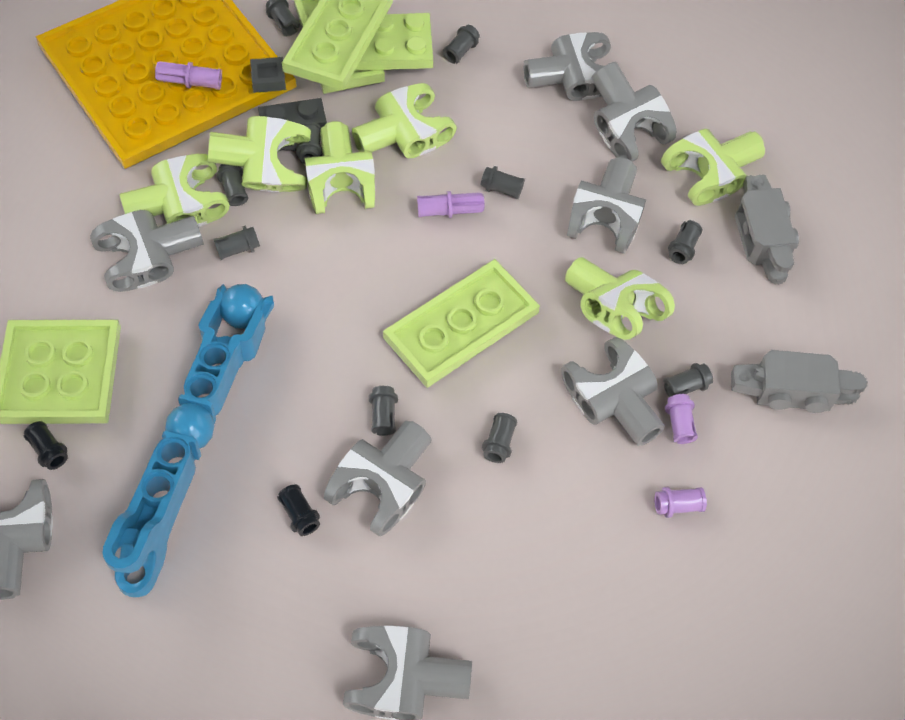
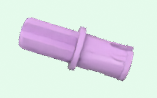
(188, 75)
(450, 204)

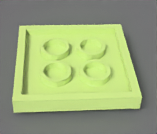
(58, 371)

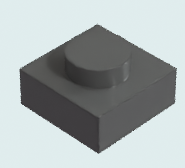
(267, 74)

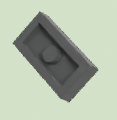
(298, 111)

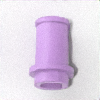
(682, 420)
(679, 501)

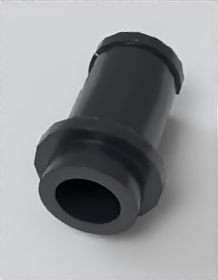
(49, 450)
(299, 511)

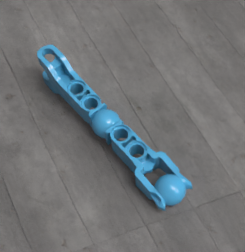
(189, 427)

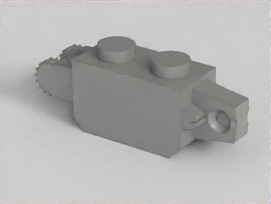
(766, 228)
(798, 381)

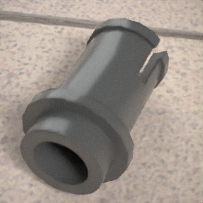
(283, 17)
(466, 38)
(310, 148)
(232, 182)
(502, 182)
(237, 242)
(682, 248)
(688, 381)
(383, 410)
(498, 444)

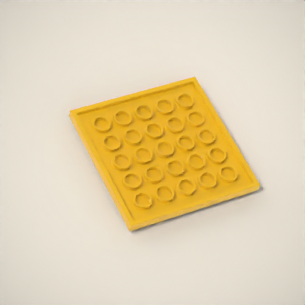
(112, 62)

